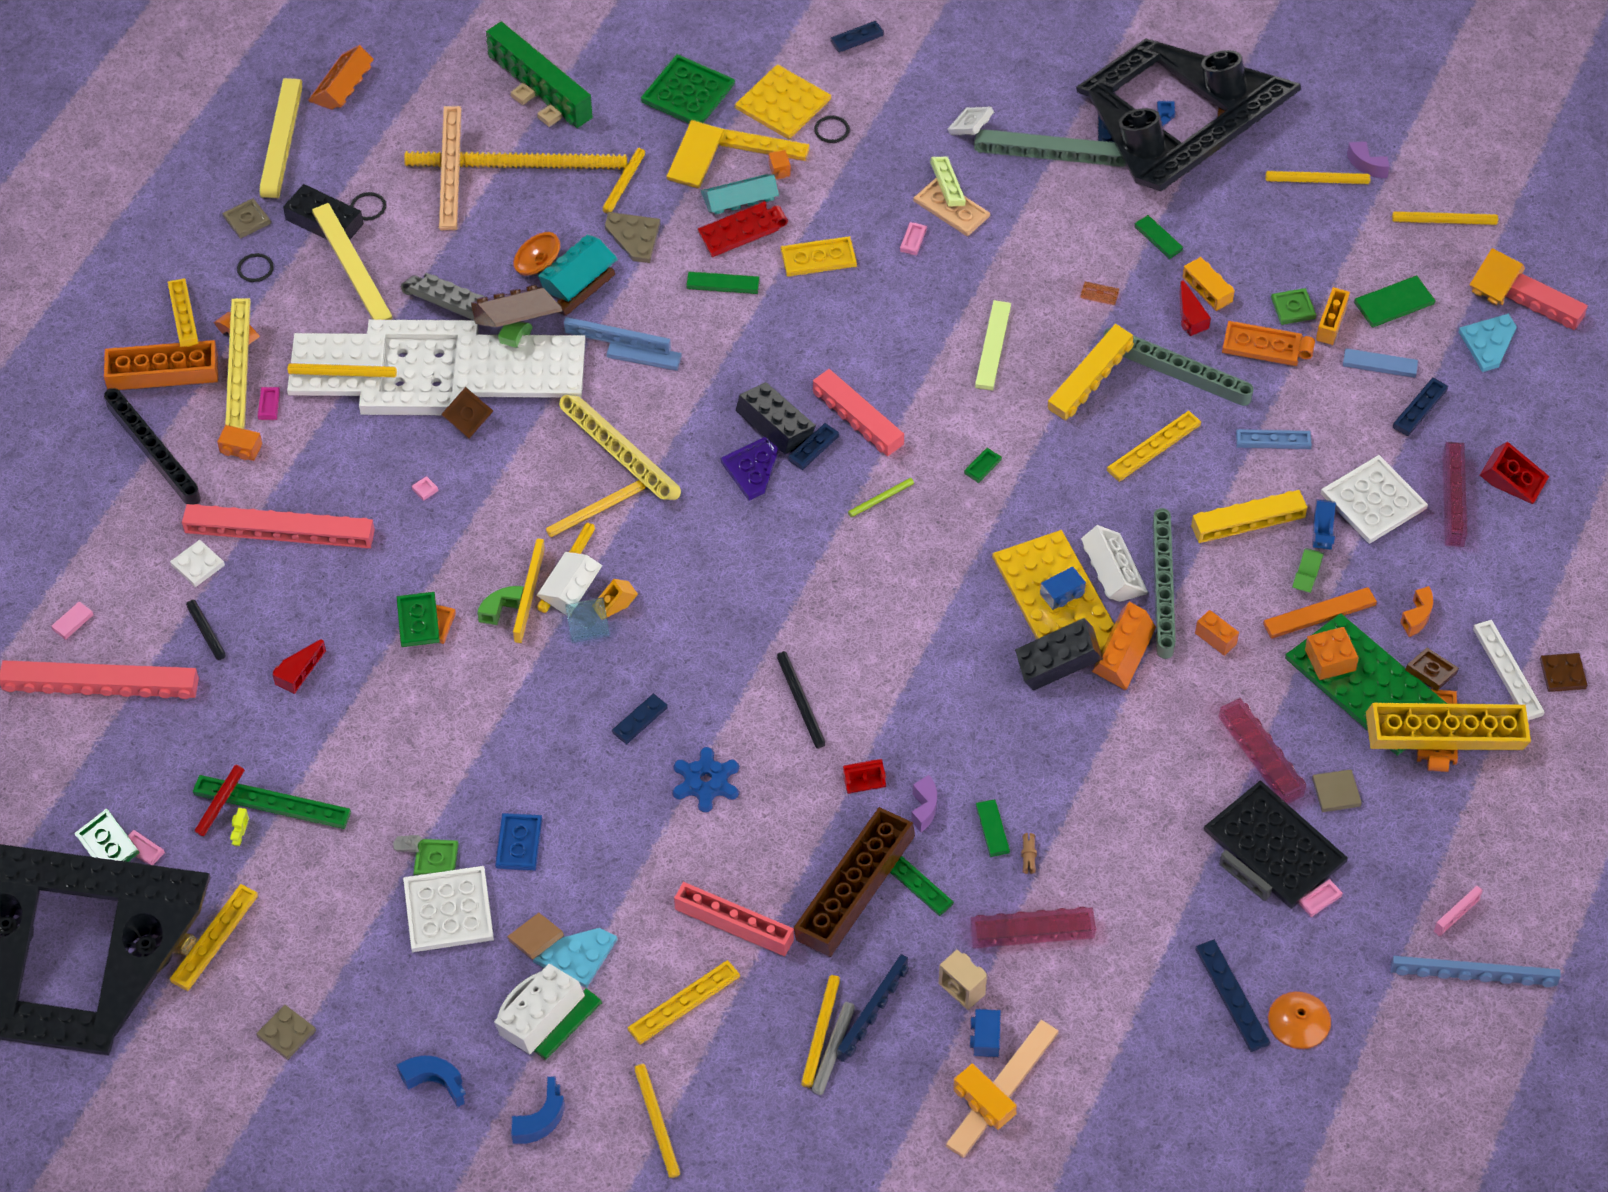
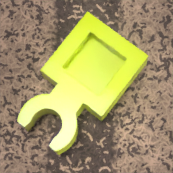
(239, 823)

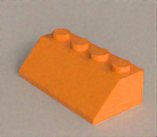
(342, 78)
(1125, 646)

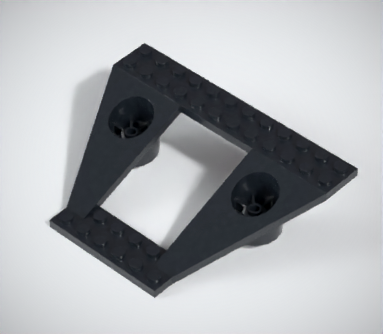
(1150, 151)
(149, 903)

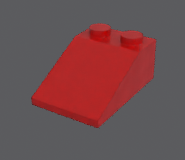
(1514, 473)

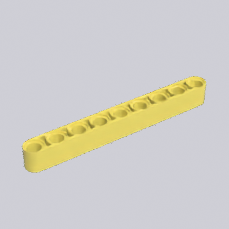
(280, 138)
(626, 451)

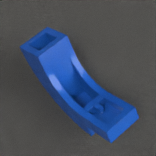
(1323, 524)
(432, 1069)
(540, 1124)

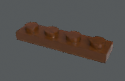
(568, 307)

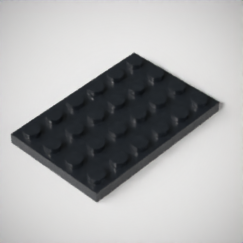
(1276, 843)

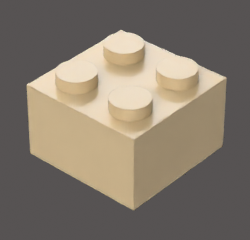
(962, 979)

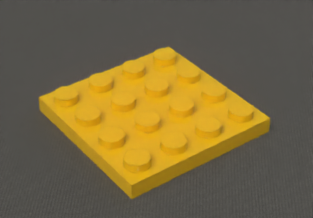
(783, 101)

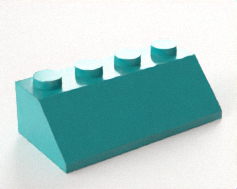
(740, 192)
(577, 268)

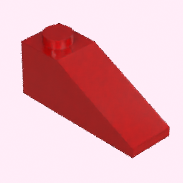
(1193, 315)
(297, 667)

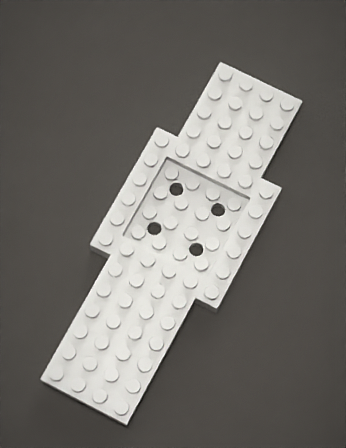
(488, 369)

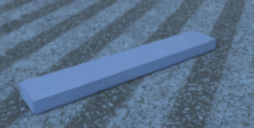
(617, 336)

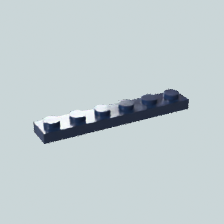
(1232, 995)
(869, 1013)

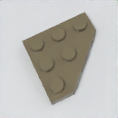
(634, 234)

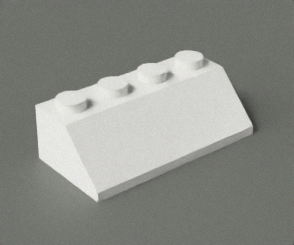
(1113, 564)

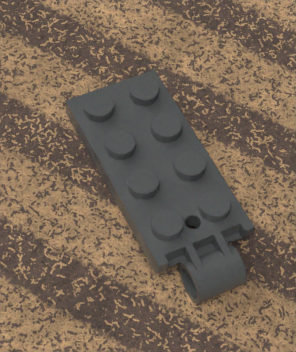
(441, 293)

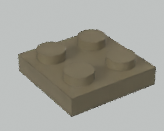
(286, 1032)

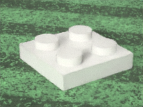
(970, 120)
(197, 563)

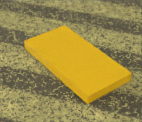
(695, 154)
(818, 256)

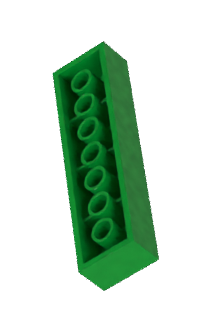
(539, 74)

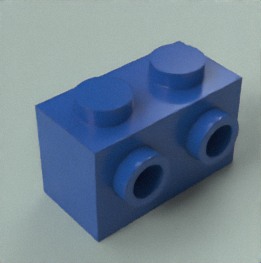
(1062, 588)
(986, 1033)

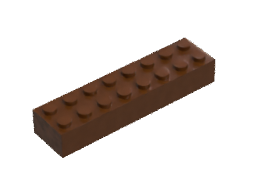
(854, 881)

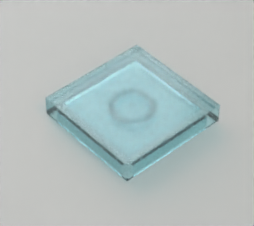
(587, 620)

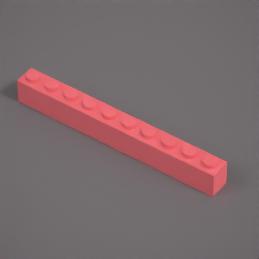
(278, 526)
(98, 679)

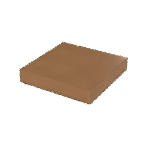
(535, 936)

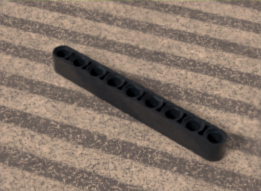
(152, 446)

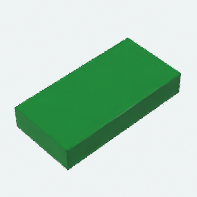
(982, 465)

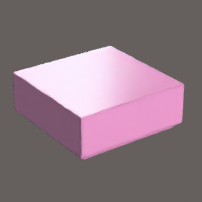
(424, 488)

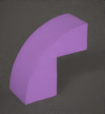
(1360, 159)
(926, 794)

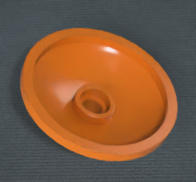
(537, 254)
(1295, 1029)

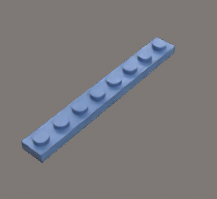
(1472, 970)

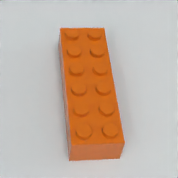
(160, 365)

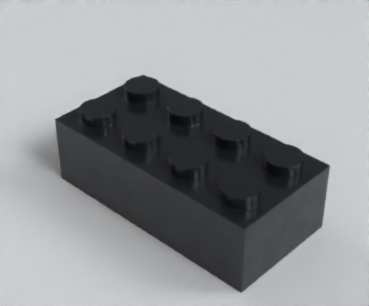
(299, 211)
(774, 417)
(1058, 654)

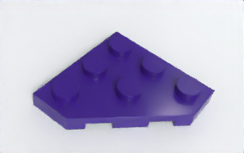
(752, 466)

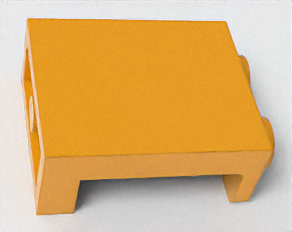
(1496, 276)

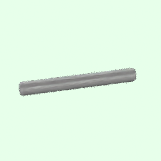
(831, 1051)

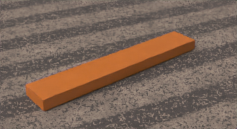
(1319, 612)

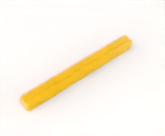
(623, 180)

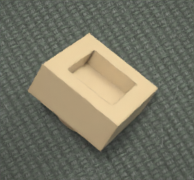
(522, 94)
(549, 115)

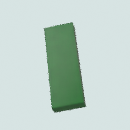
(1158, 237)
(992, 828)

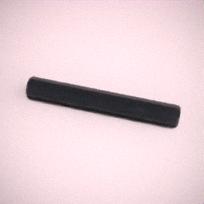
(206, 630)

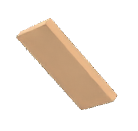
(962, 218)

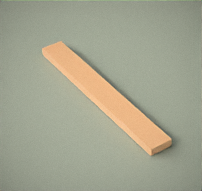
(450, 168)
(1007, 1082)

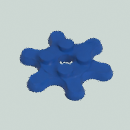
(706, 791)

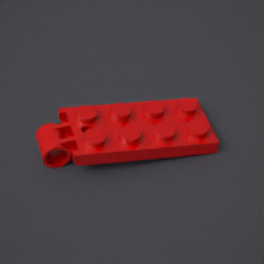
(741, 228)

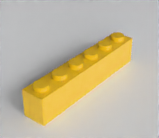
(1090, 372)
(1249, 516)

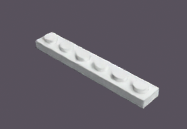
(1508, 668)

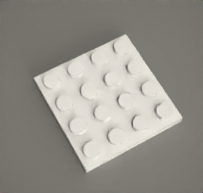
(1374, 499)
(448, 909)

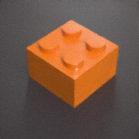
(1331, 653)

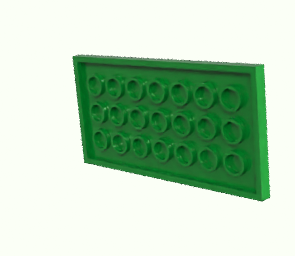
(1376, 678)

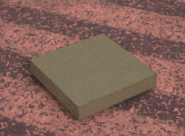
(246, 218)
(1336, 790)

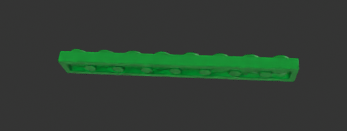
(276, 802)

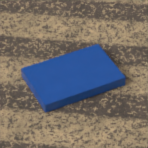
(518, 841)

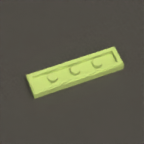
(947, 181)

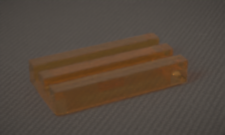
(1099, 295)

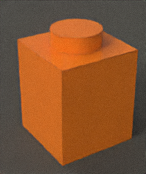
(779, 164)

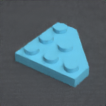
(1489, 340)
(579, 954)

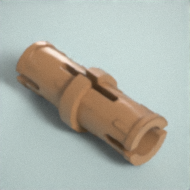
(1028, 853)

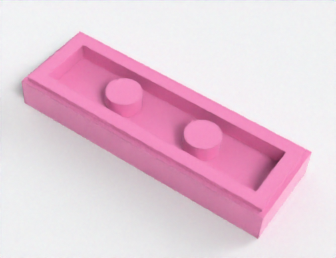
(1458, 911)

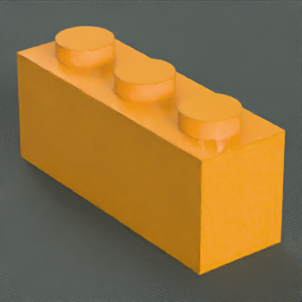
(1208, 283)
(1332, 316)
(984, 1097)

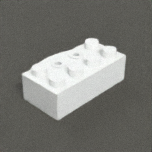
(537, 1007)

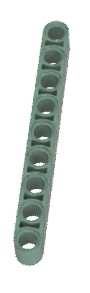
(1048, 147)
(1189, 371)
(1163, 573)

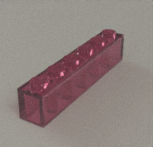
(1454, 494)
(1262, 751)
(1032, 927)

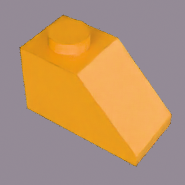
(618, 596)

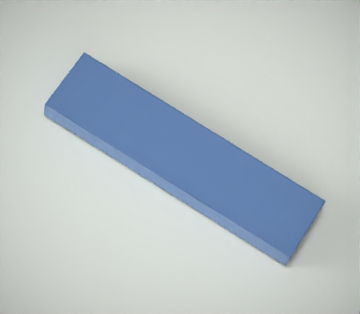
(644, 357)
(1380, 363)
(1273, 439)

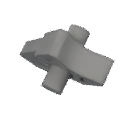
(407, 843)

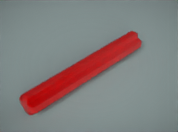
(219, 800)

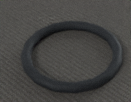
(831, 140)
(371, 194)
(256, 279)

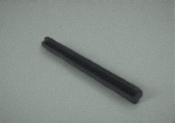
(801, 699)

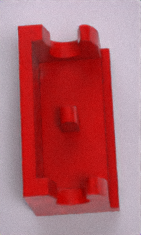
(864, 776)

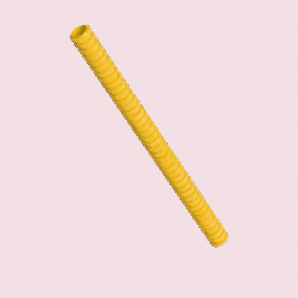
(528, 160)

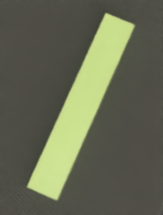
(993, 345)

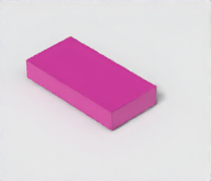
(268, 403)

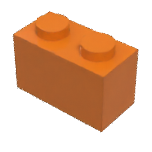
(239, 442)
(1217, 632)

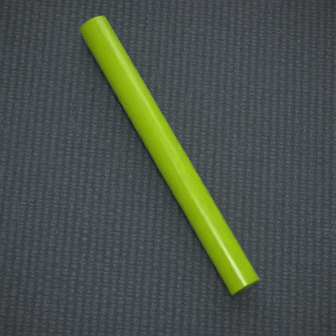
(881, 497)

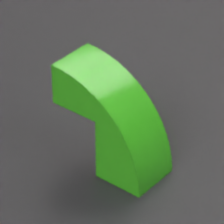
(512, 333)
(1308, 570)
(492, 605)

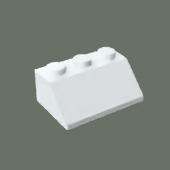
(569, 580)

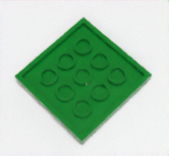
(687, 90)

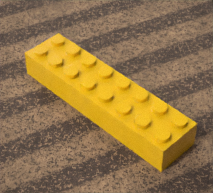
(1448, 726)

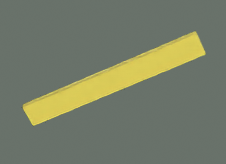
(351, 263)
(238, 363)

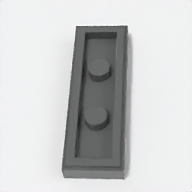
(1245, 875)

